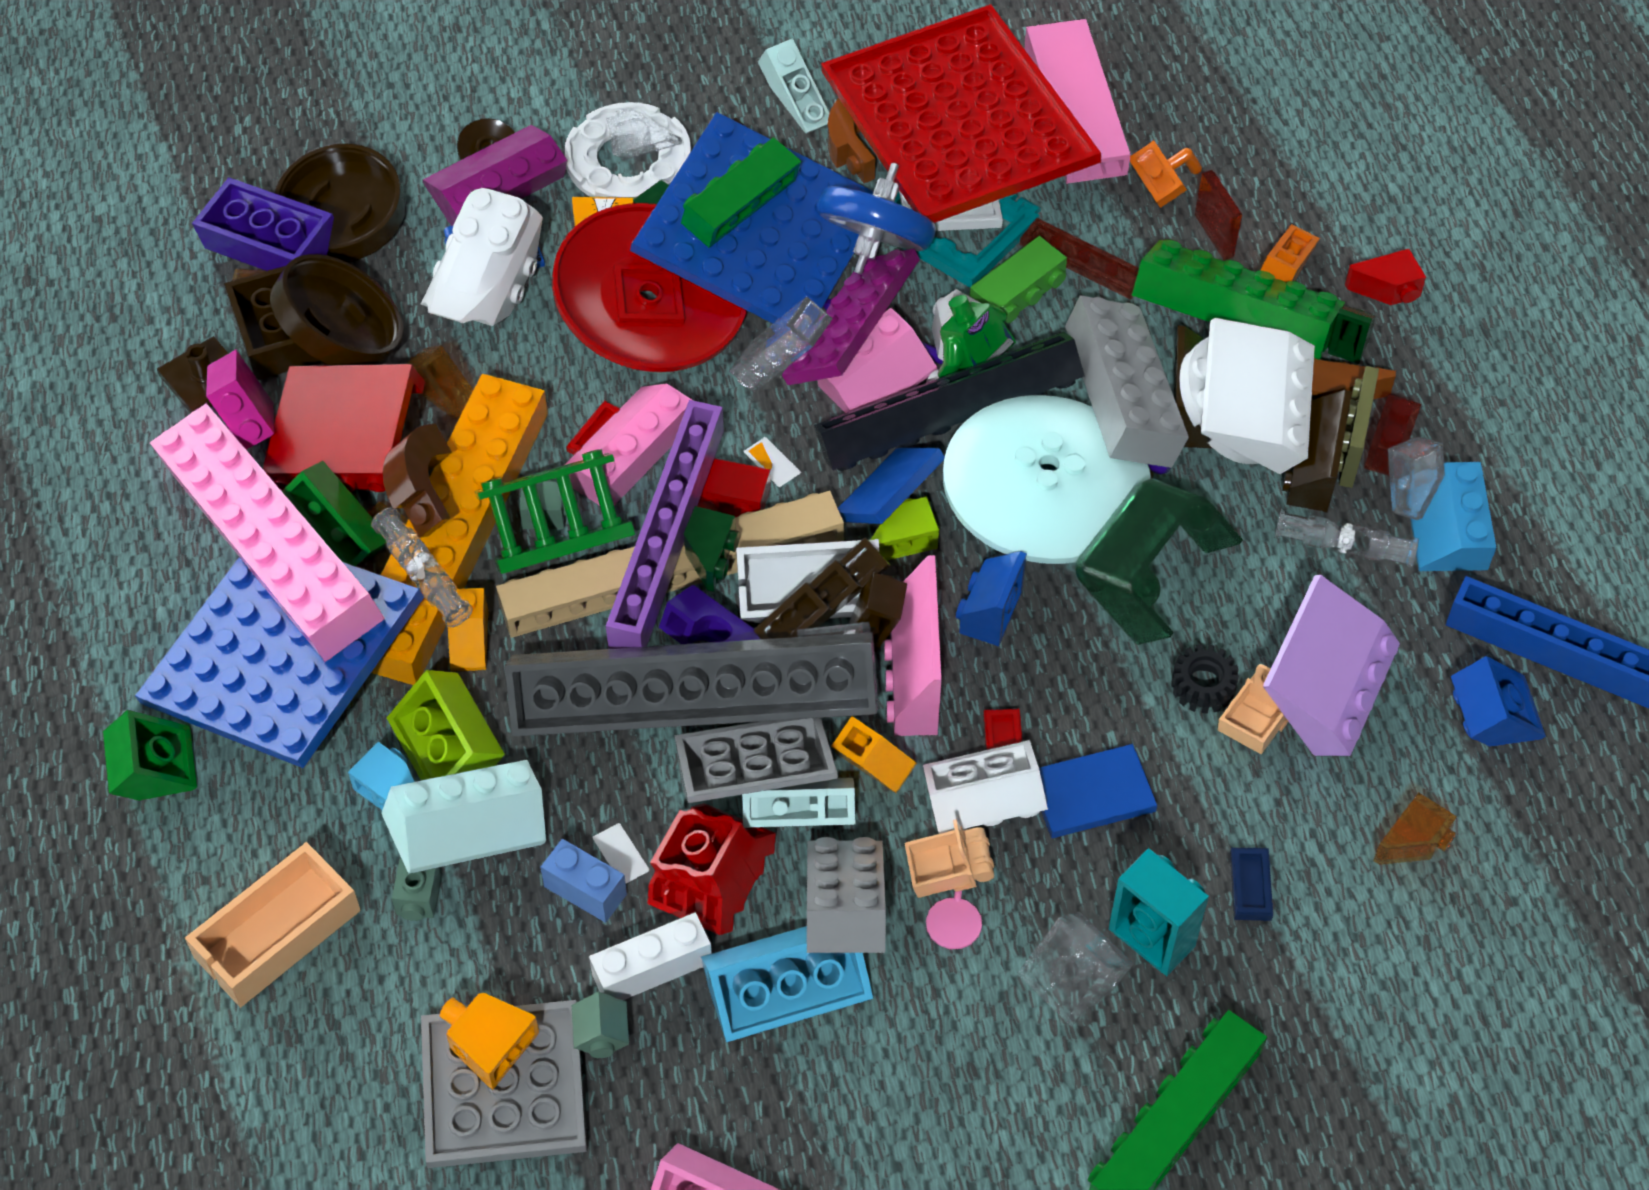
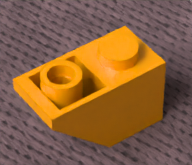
(873, 754)

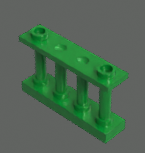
(579, 536)

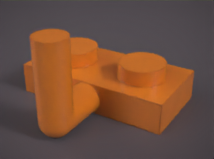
(1159, 172)

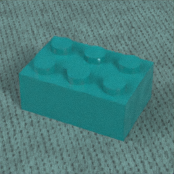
(1158, 911)

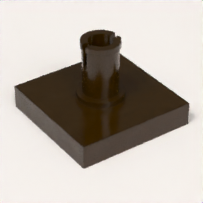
(188, 373)

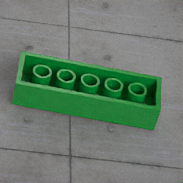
(1225, 290)

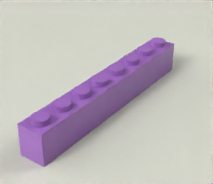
(664, 527)

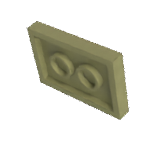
(1358, 418)

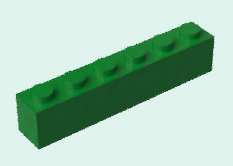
(1183, 1107)

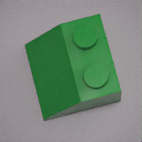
(148, 757)

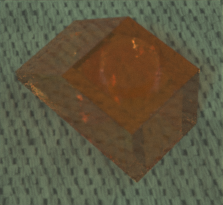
(443, 380)
(1417, 833)

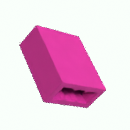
(240, 399)

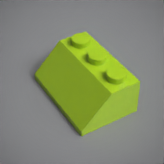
(443, 727)

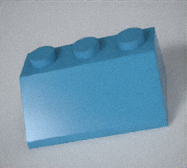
(1457, 523)

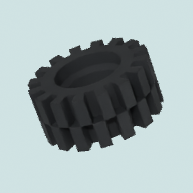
(1204, 661)

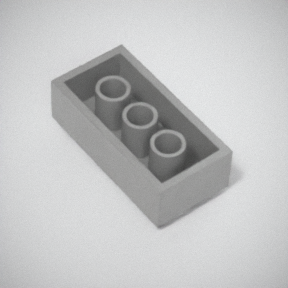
(845, 896)

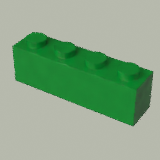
(740, 191)

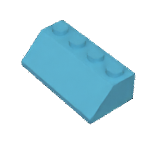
(781, 983)

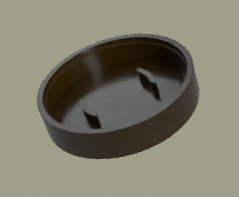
(356, 188)
(336, 311)

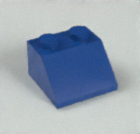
(992, 598)
(1496, 704)

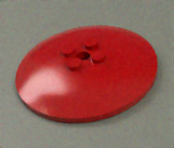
(601, 301)

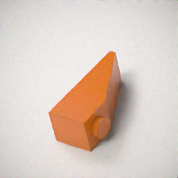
(1290, 254)

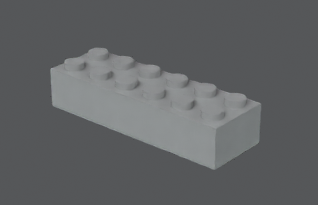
(1126, 382)

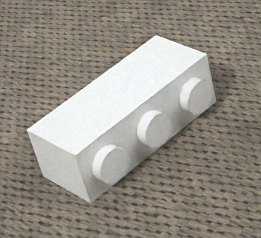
(651, 958)

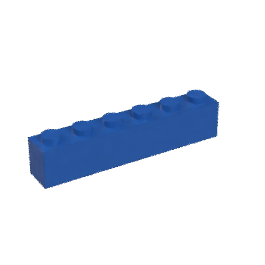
(1552, 640)

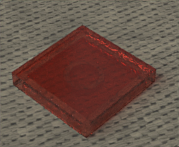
(1218, 214)

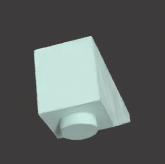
(802, 805)

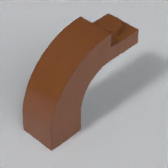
(846, 146)

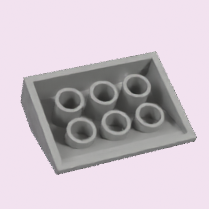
(753, 758)

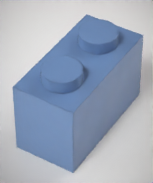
(583, 880)

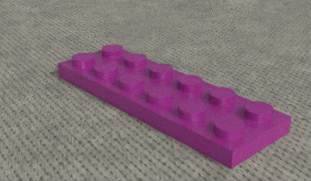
(854, 316)

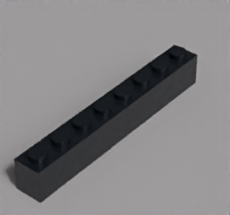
(947, 401)

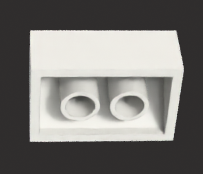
(985, 787)

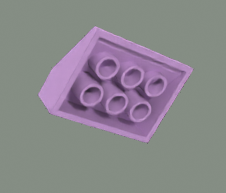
(1331, 668)

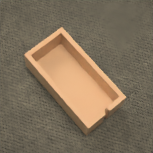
(273, 924)

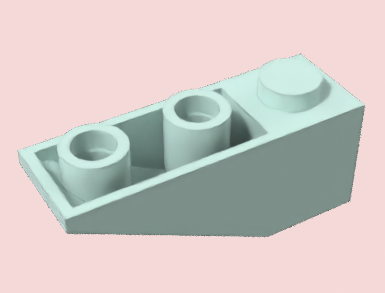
(794, 85)

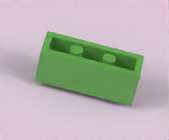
(1022, 278)

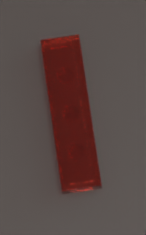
(1086, 258)

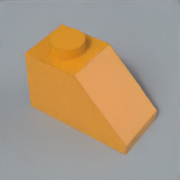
(469, 639)

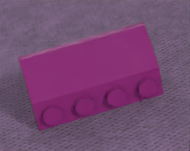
(510, 166)

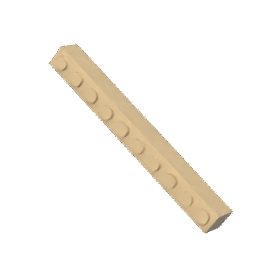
(594, 583)

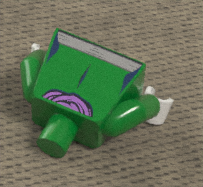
(972, 336)

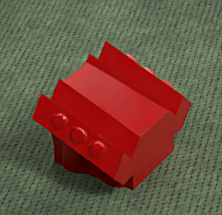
(708, 866)

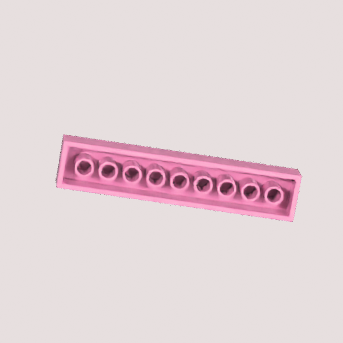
(267, 532)

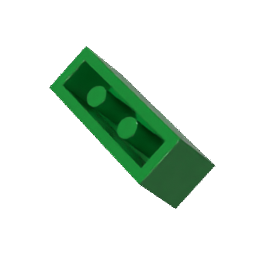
(334, 514)

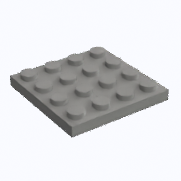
(528, 1113)

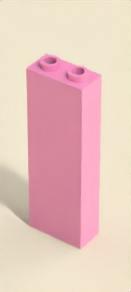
(1073, 69)

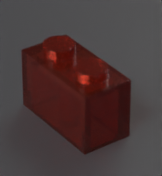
(1393, 429)

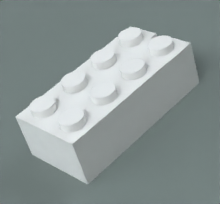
(780, 570)

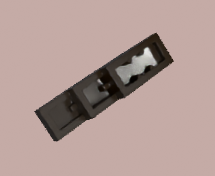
(825, 594)

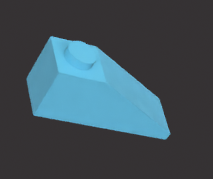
(378, 773)

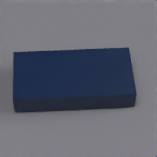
(1251, 884)

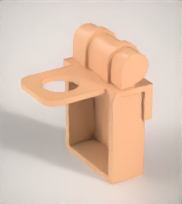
(1252, 714)
(949, 861)

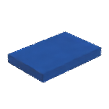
(890, 485)
(1095, 791)

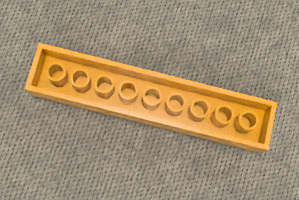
(485, 445)

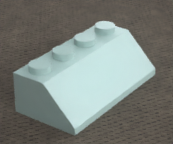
(465, 816)

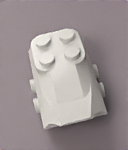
(486, 259)

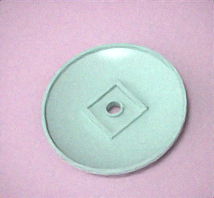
(1015, 504)

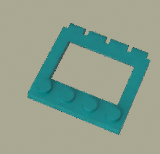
(971, 268)

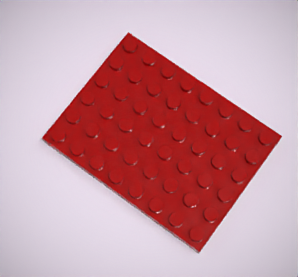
(960, 114)

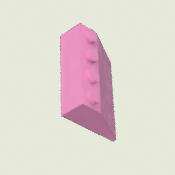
(915, 657)

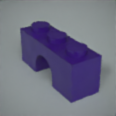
(697, 617)

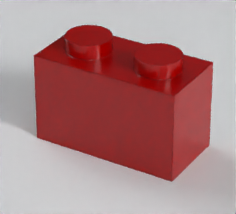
(735, 488)

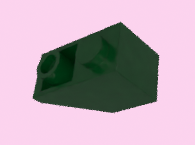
(708, 543)

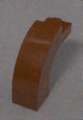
(408, 478)

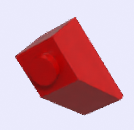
(1387, 278)

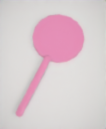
(954, 922)

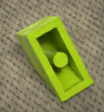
(908, 530)

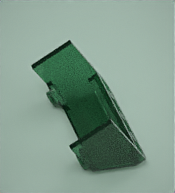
(1120, 554)

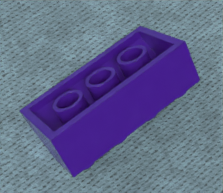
(261, 226)

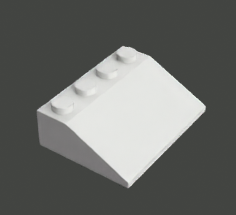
(1258, 393)

